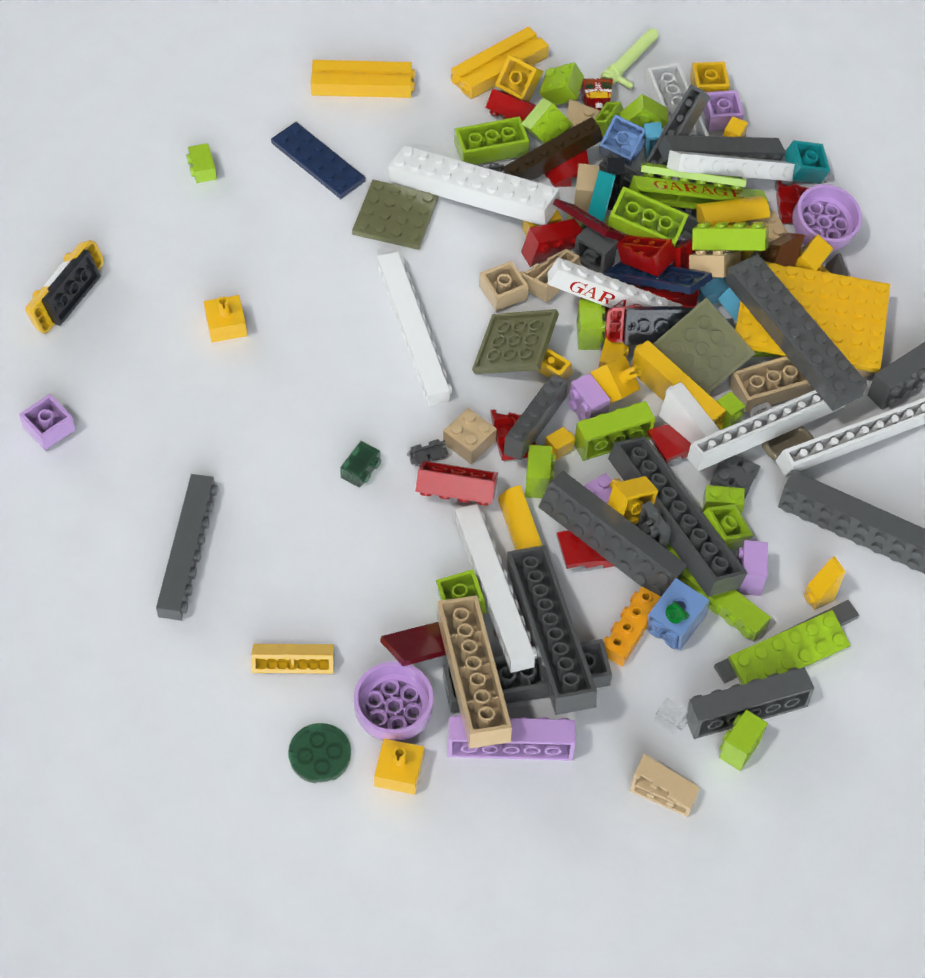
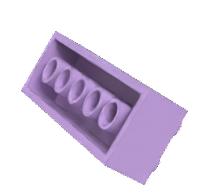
(529, 740)

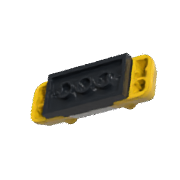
(65, 287)

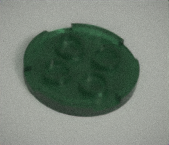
(319, 753)

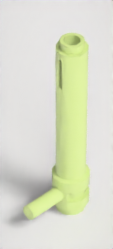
(629, 57)

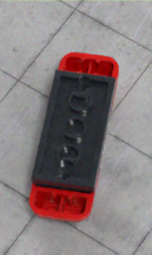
(641, 323)

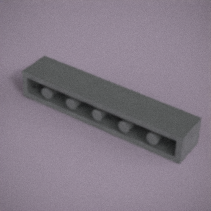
(681, 121)
(535, 417)

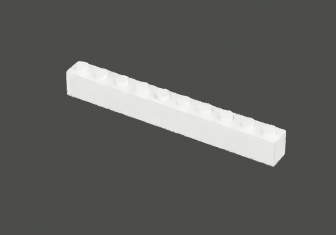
(413, 329)
(757, 430)
(852, 437)
(494, 588)

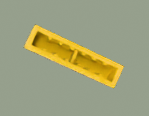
(733, 210)
(518, 518)
(292, 658)

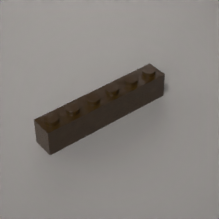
(556, 151)

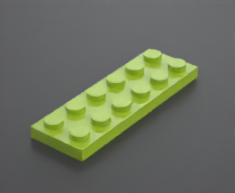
(650, 169)
(790, 649)

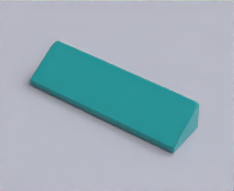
(601, 195)

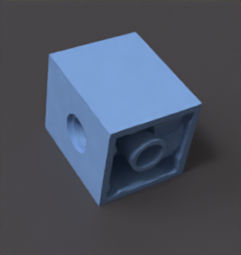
(623, 140)
(691, 601)

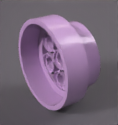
(828, 213)
(405, 682)

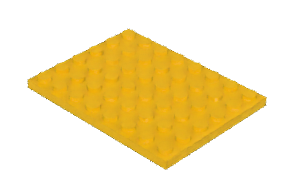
(843, 306)

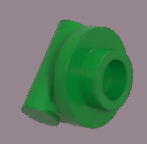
(676, 613)

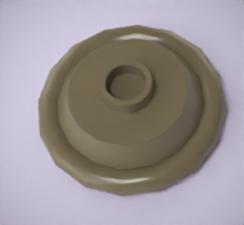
(792, 438)

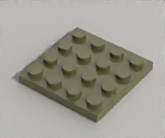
(395, 214)
(515, 342)
(705, 346)

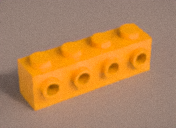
(630, 627)

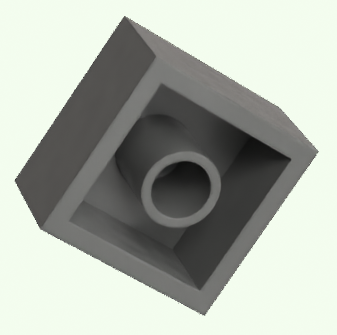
(595, 250)

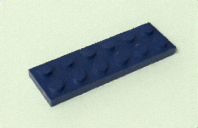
(318, 160)
(672, 278)

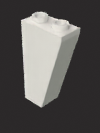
(686, 414)

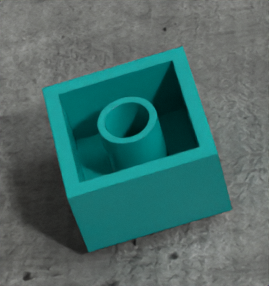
(809, 161)

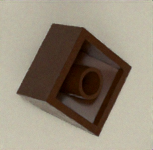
(784, 249)

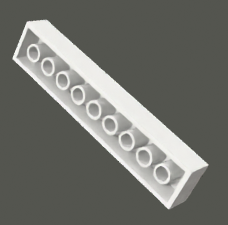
(668, 87)
(474, 185)

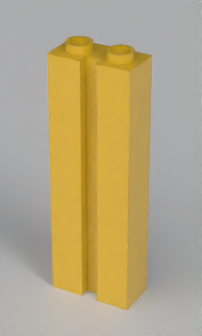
(482, 70)
(362, 78)
(661, 373)

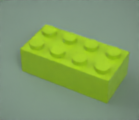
(491, 141)
(646, 217)
(730, 237)
(598, 434)

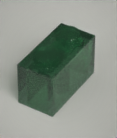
(360, 464)

